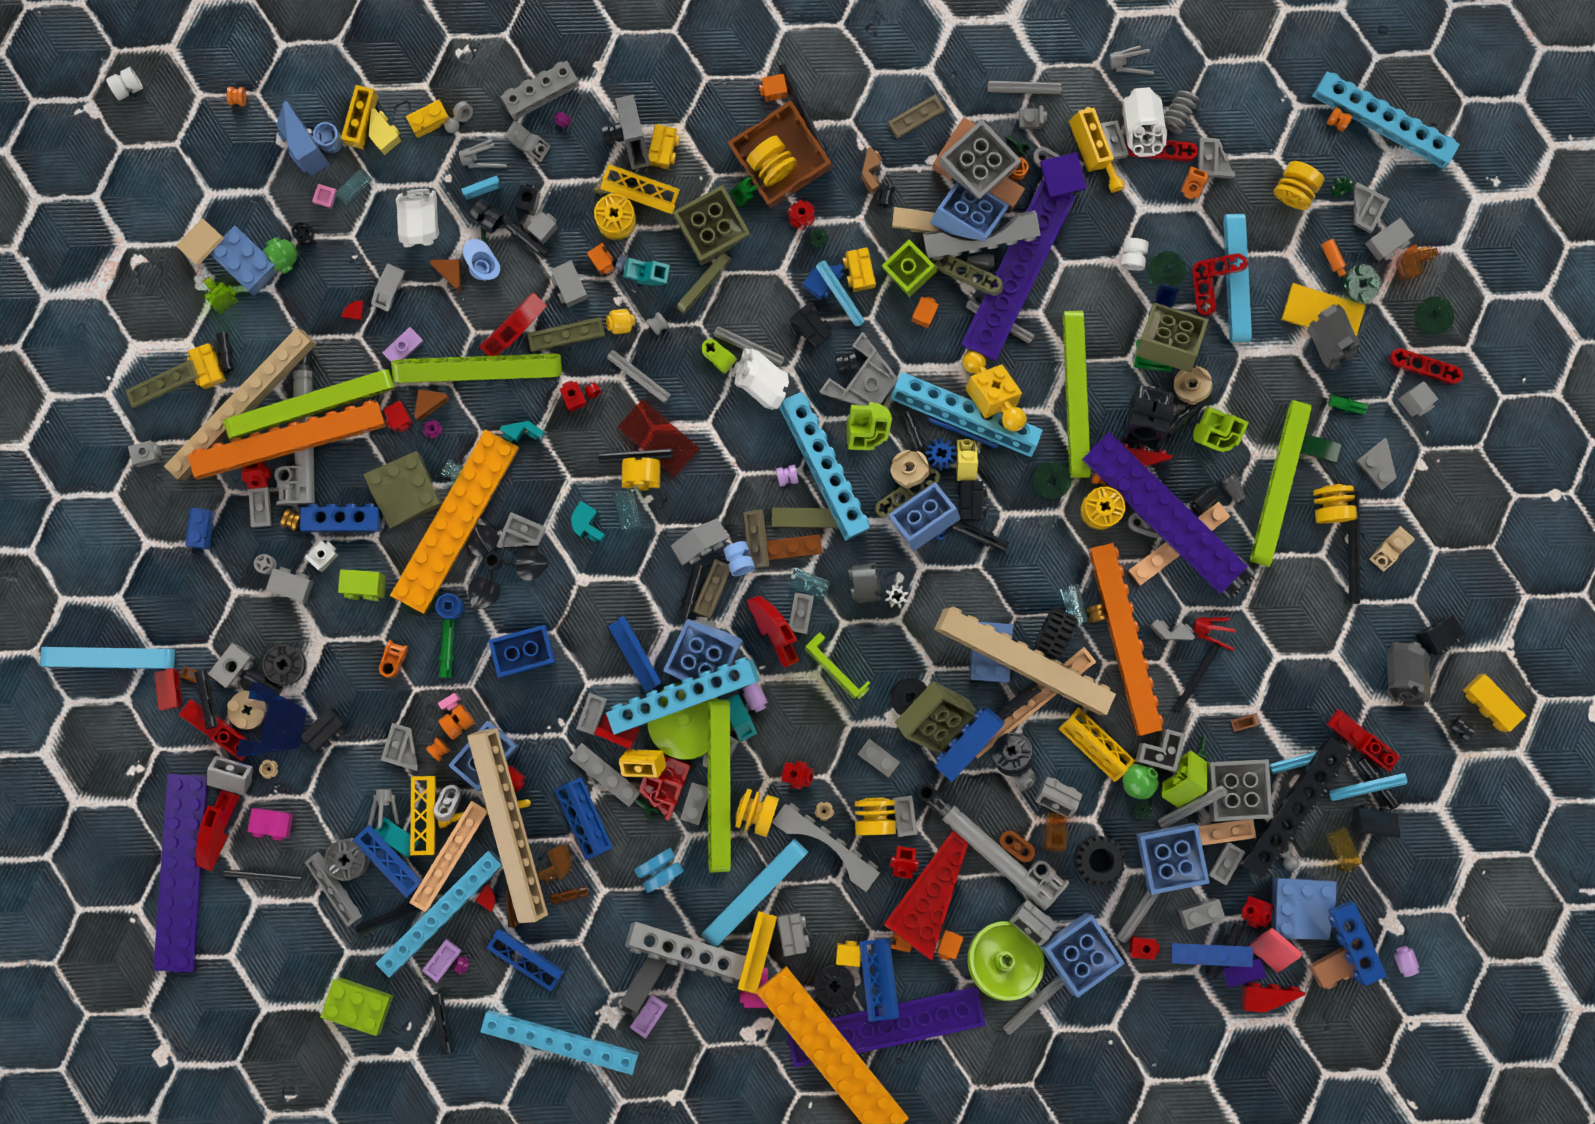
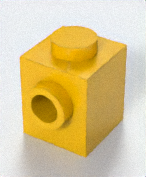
(848, 954)

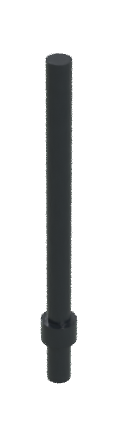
(801, 107)

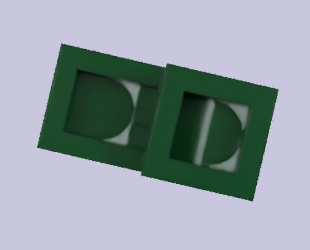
(1320, 448)

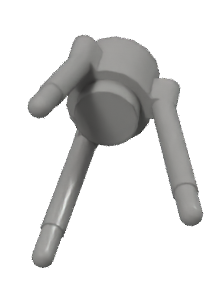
(1118, 59)
(469, 155)
(382, 799)

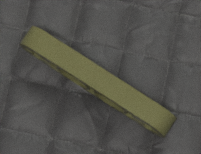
(970, 273)
(703, 283)
(908, 494)

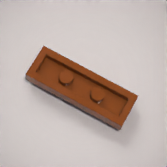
(794, 547)

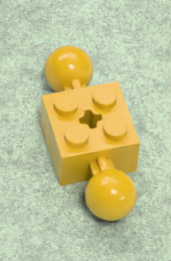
(994, 391)

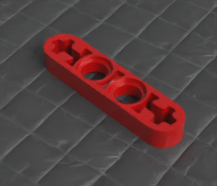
(1175, 144)
(1425, 368)

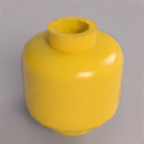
(620, 321)

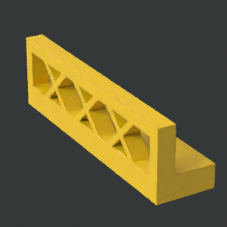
(636, 195)
(1094, 746)
(430, 819)
(757, 952)

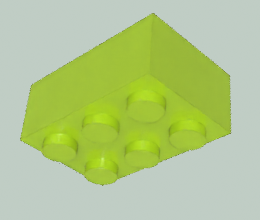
(356, 1006)

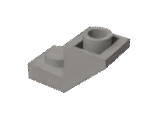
(527, 142)
(387, 287)
(1180, 632)

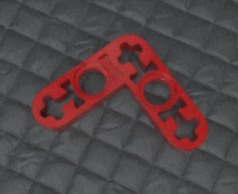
(1210, 272)

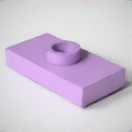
(403, 345)
(441, 960)
(648, 1016)

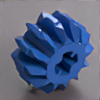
(943, 448)

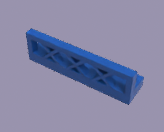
(635, 654)
(585, 817)
(387, 861)
(527, 953)
(882, 979)

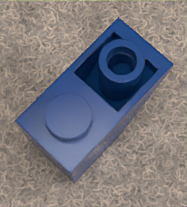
(817, 285)

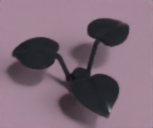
(486, 592)

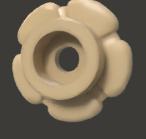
(263, 769)
(824, 816)

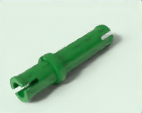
(446, 648)

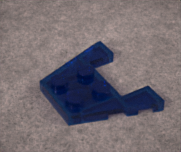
(281, 726)

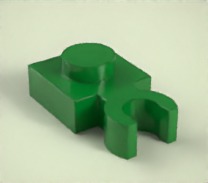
(743, 192)

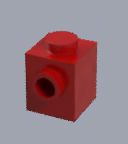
(573, 396)
(398, 417)
(517, 778)
(1143, 947)

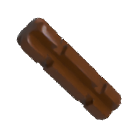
(569, 895)
(512, 921)

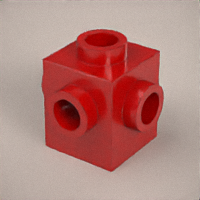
(798, 220)
(256, 475)
(797, 774)
(904, 862)
(1257, 912)

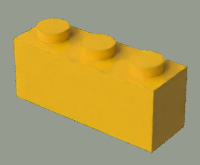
(358, 117)
(1091, 139)
(1493, 703)

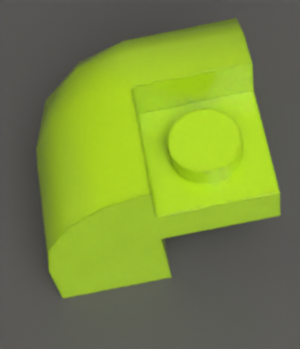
(867, 426)
(1219, 430)

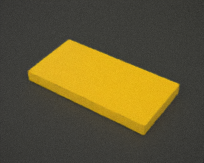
(1306, 304)

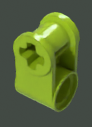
(720, 358)

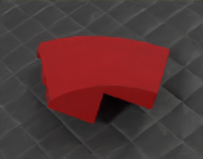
(666, 789)

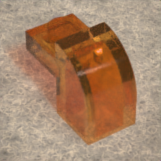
(1410, 261)
(1055, 833)
(562, 863)

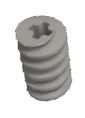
(1179, 110)

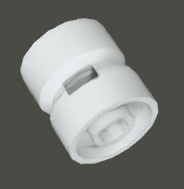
(124, 83)
(1134, 254)

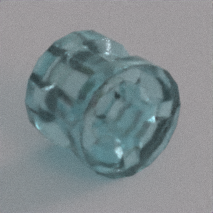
(451, 470)

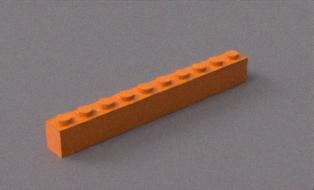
(287, 440)
(1125, 639)

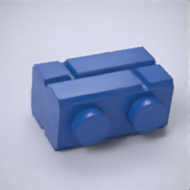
(200, 528)

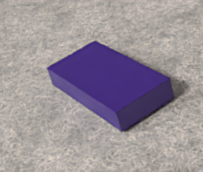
(1240, 975)

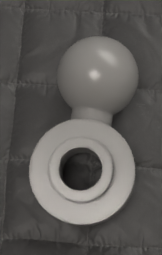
(462, 113)
(1290, 862)

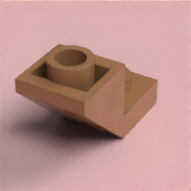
(872, 163)

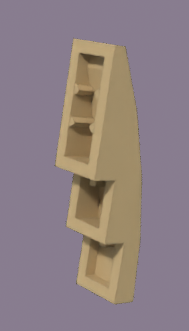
(914, 220)

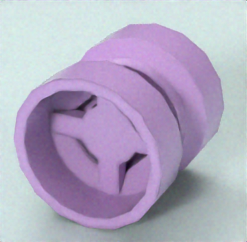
(787, 475)

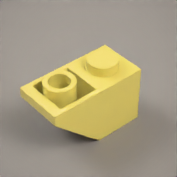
(381, 133)
(966, 460)

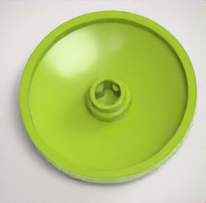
(683, 732)
(1005, 962)

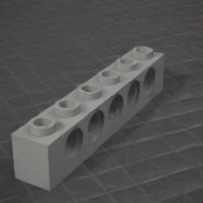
(733, 961)

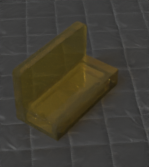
(1344, 849)

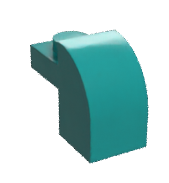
(646, 273)
(582, 520)

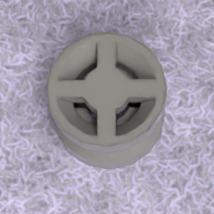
(657, 323)
(261, 562)

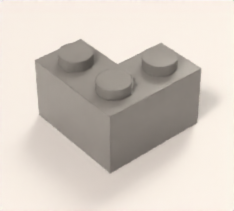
(700, 542)
(1164, 756)

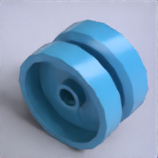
(659, 871)

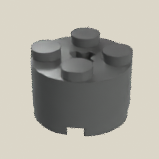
(865, 582)

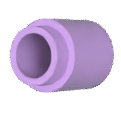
(755, 697)
(1406, 961)

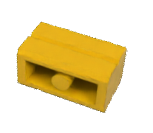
(427, 118)
(662, 146)
(860, 270)
(206, 365)
(642, 763)

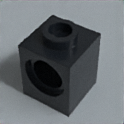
(527, 207)

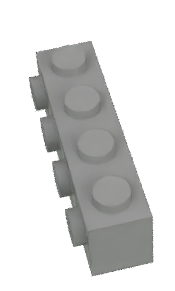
(540, 90)

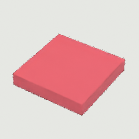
(1275, 950)

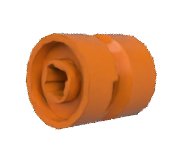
(450, 725)

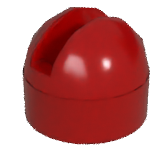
(592, 391)

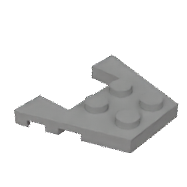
(870, 383)

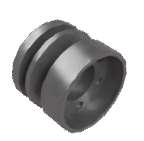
(341, 870)

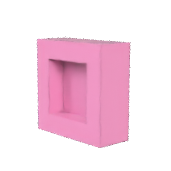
(324, 196)
(450, 702)

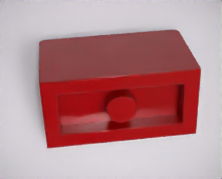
(168, 689)
(623, 738)

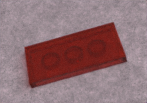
(654, 432)

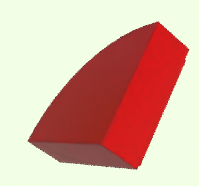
(354, 311)
(487, 898)

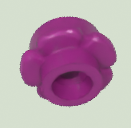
(562, 120)
(437, 429)
(461, 965)

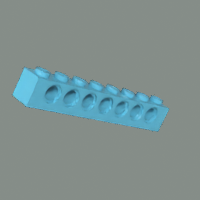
(1375, 121)
(962, 414)
(822, 476)
(620, 722)
(440, 913)
(559, 1042)

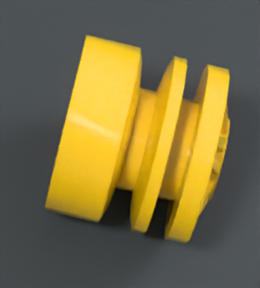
(771, 160)
(1299, 185)
(612, 227)
(1335, 504)
(1091, 508)
(756, 812)
(875, 817)

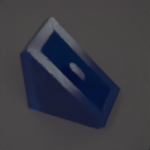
(1165, 295)

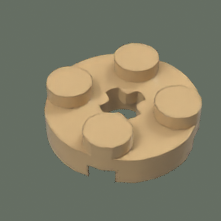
(1195, 394)
(909, 478)
(241, 719)

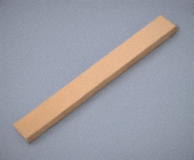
(1080, 661)

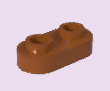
(1016, 846)

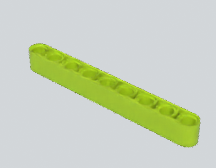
(476, 368)
(1076, 393)
(308, 404)
(1280, 483)
(719, 786)

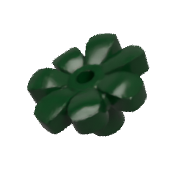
(1341, 186)

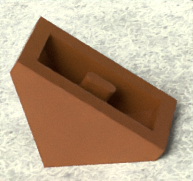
(449, 270)
(428, 402)

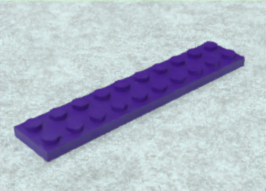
(1017, 274)
(1164, 513)
(179, 874)
(916, 1021)

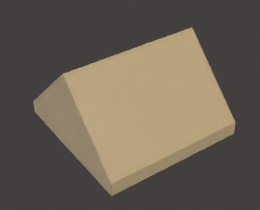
(200, 242)

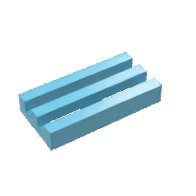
(481, 188)

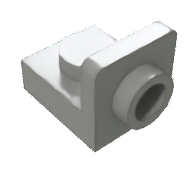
(1032, 118)
(1025, 780)

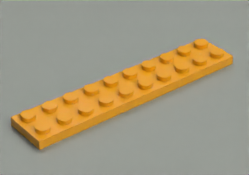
(454, 522)
(829, 1050)

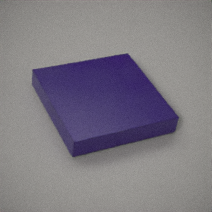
(1063, 175)

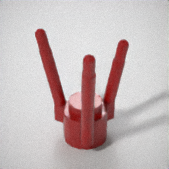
(1203, 626)

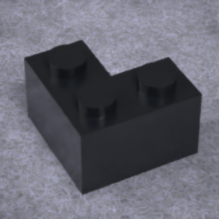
(1441, 635)

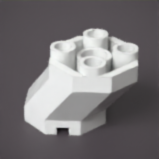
(1144, 122)
(417, 217)
(761, 378)

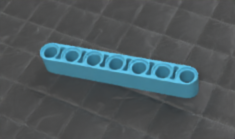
(1237, 283)
(107, 657)
(754, 893)

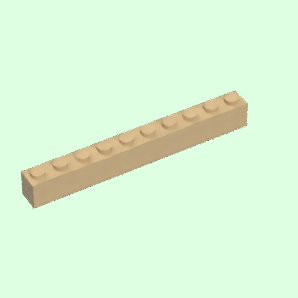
(244, 399)
(1025, 661)
(507, 825)

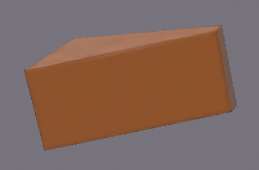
(188, 674)
(1245, 722)

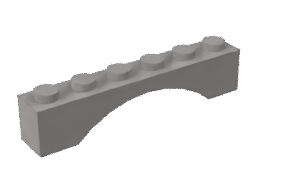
(1020, 227)
(859, 871)

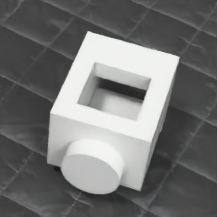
(322, 563)

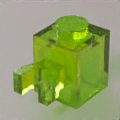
(220, 296)

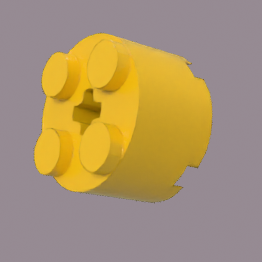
(641, 473)

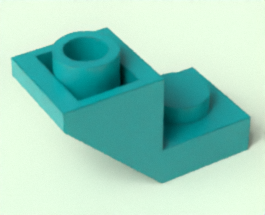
(516, 431)
(740, 719)
(395, 836)

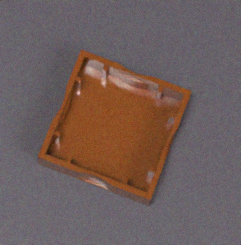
(797, 138)

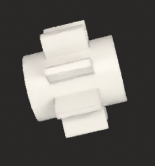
(894, 601)

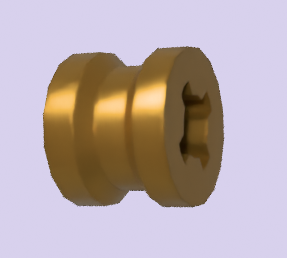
(291, 520)
(1096, 613)

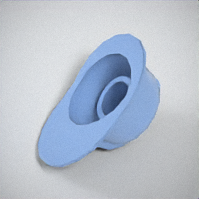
(480, 260)

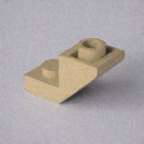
(1391, 548)

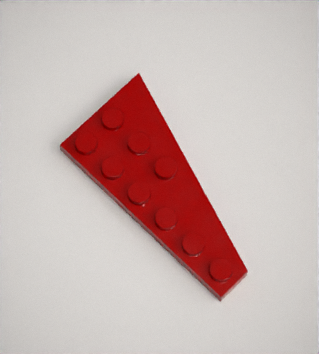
(925, 905)

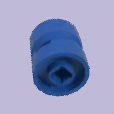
(450, 606)

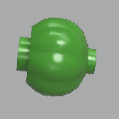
(281, 253)
(1140, 781)

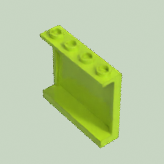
(813, 650)

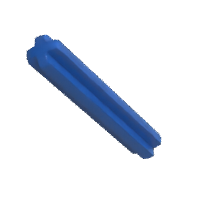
(963, 432)

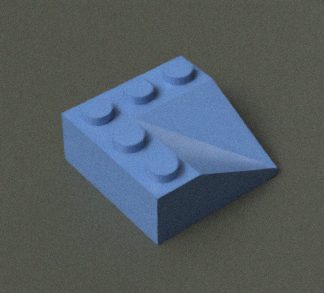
(301, 144)
(967, 215)
(701, 650)
(1172, 858)
(1302, 907)
(1082, 954)

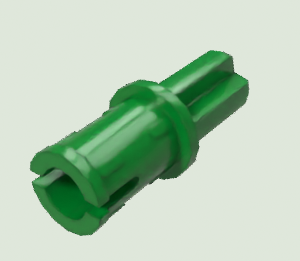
(1347, 404)

